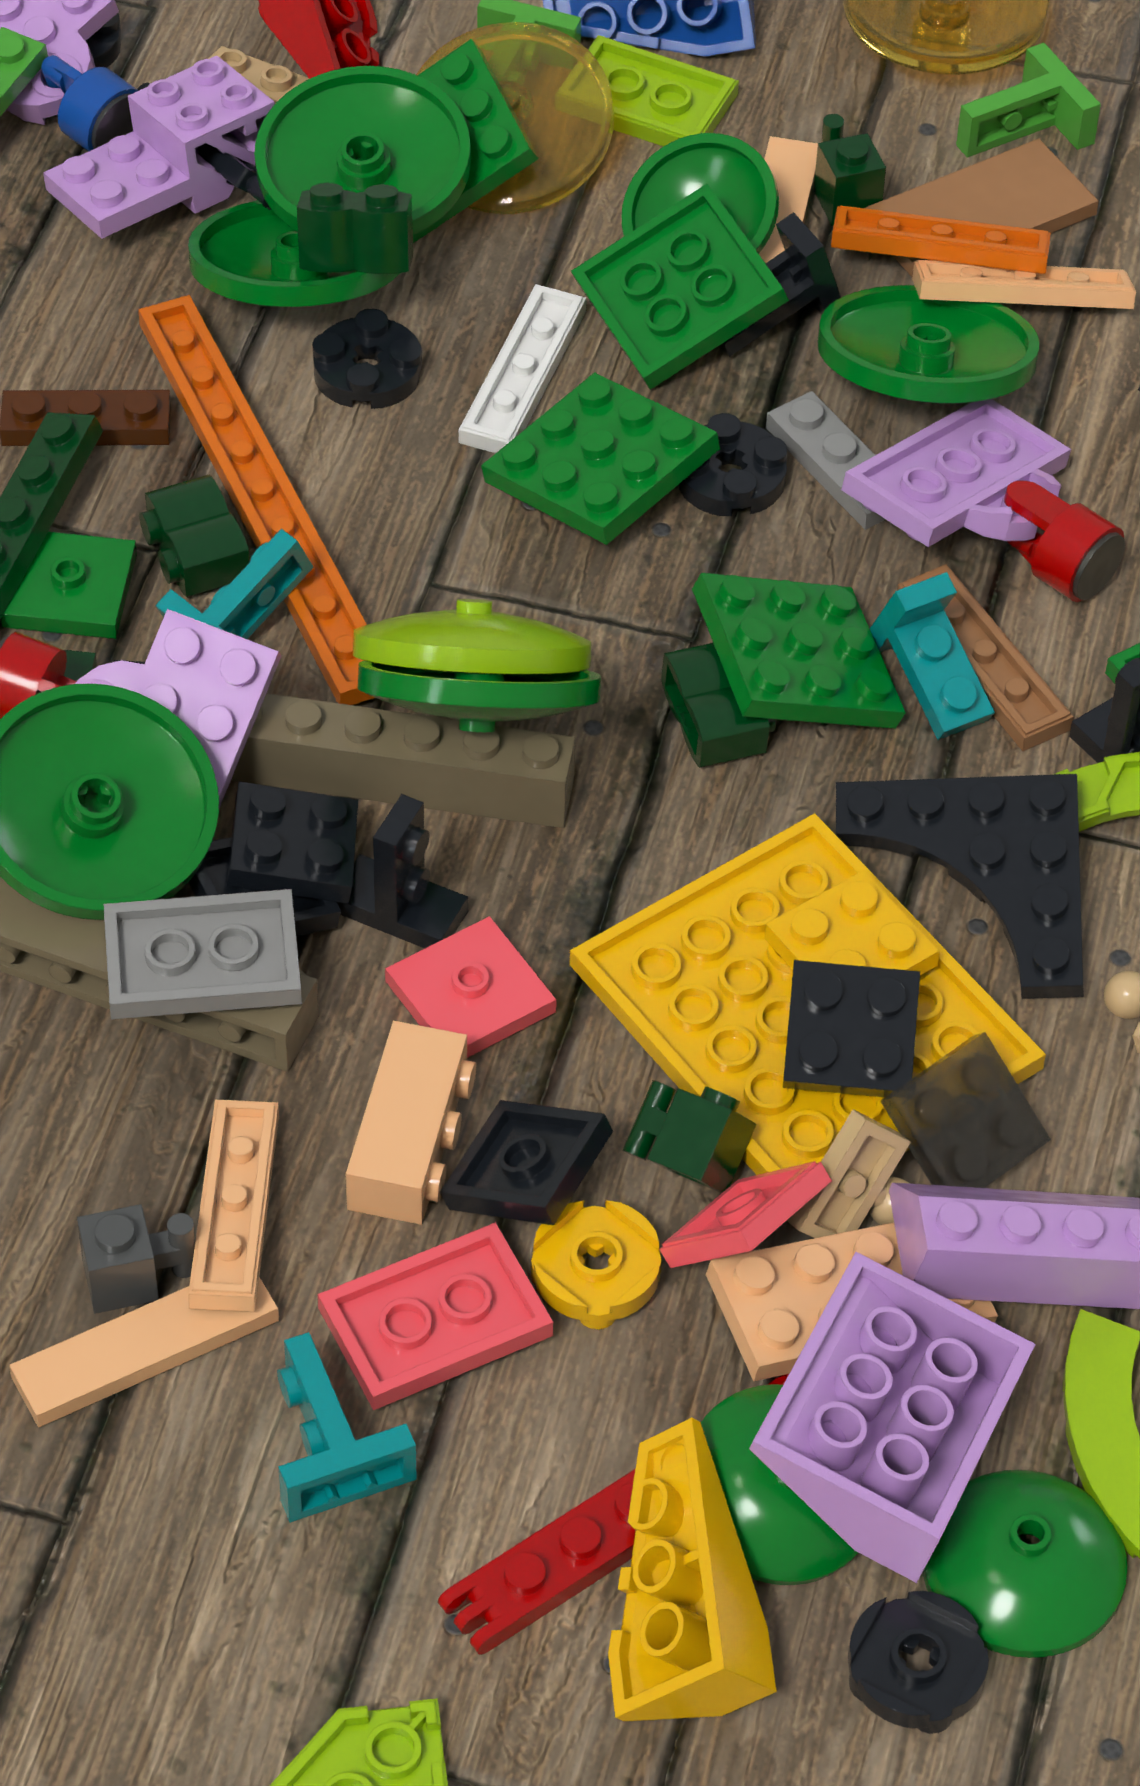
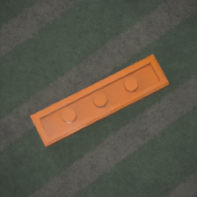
(941, 239)

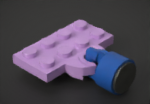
(87, 99)

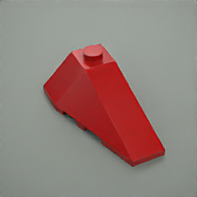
(323, 32)

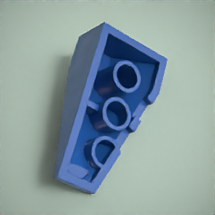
(670, 25)

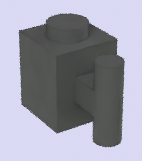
(124, 1258)

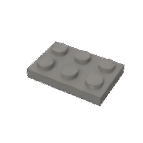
(201, 954)

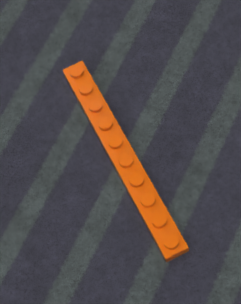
(256, 484)

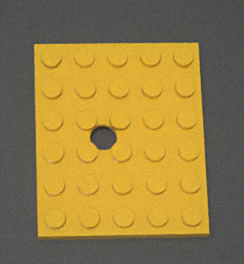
(716, 996)

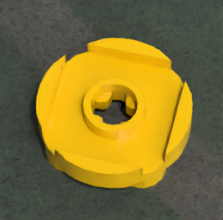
(595, 1294)

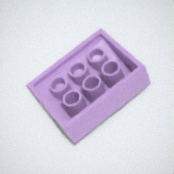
(890, 1412)

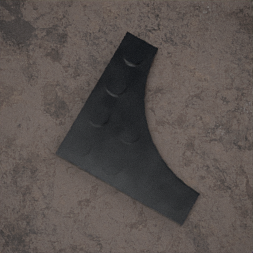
(1000, 840)

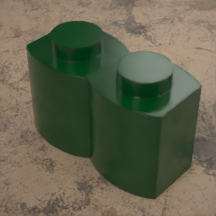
(355, 230)
(195, 535)
(708, 709)

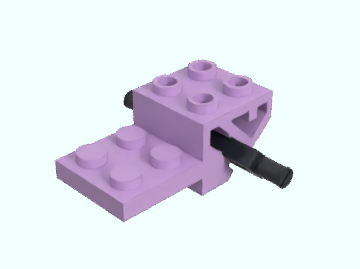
(186, 146)

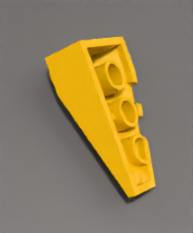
(691, 1613)

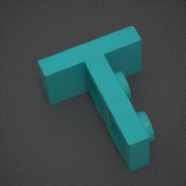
(254, 593)
(933, 656)
(336, 1464)

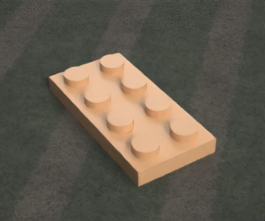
(781, 1291)

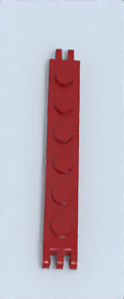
(546, 1567)

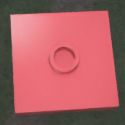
(472, 986)
(745, 1214)

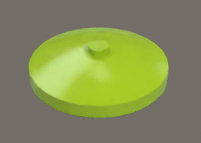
(472, 642)

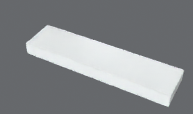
(522, 369)

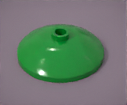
(725, 163)
(775, 1527)
(1024, 1594)

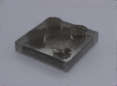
(966, 1117)

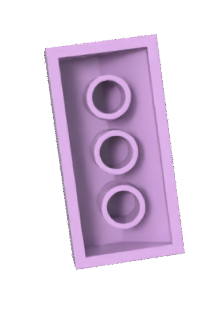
(1019, 1245)

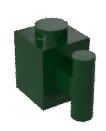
(847, 169)
(697, 1136)

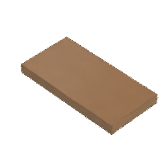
(1011, 189)

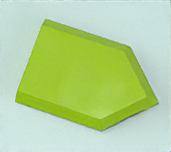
(373, 1749)

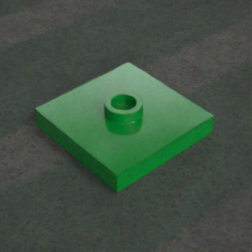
(74, 586)

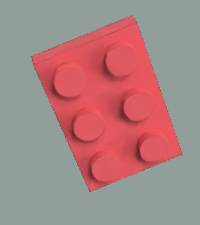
(434, 1315)

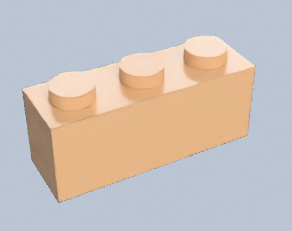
(409, 1123)

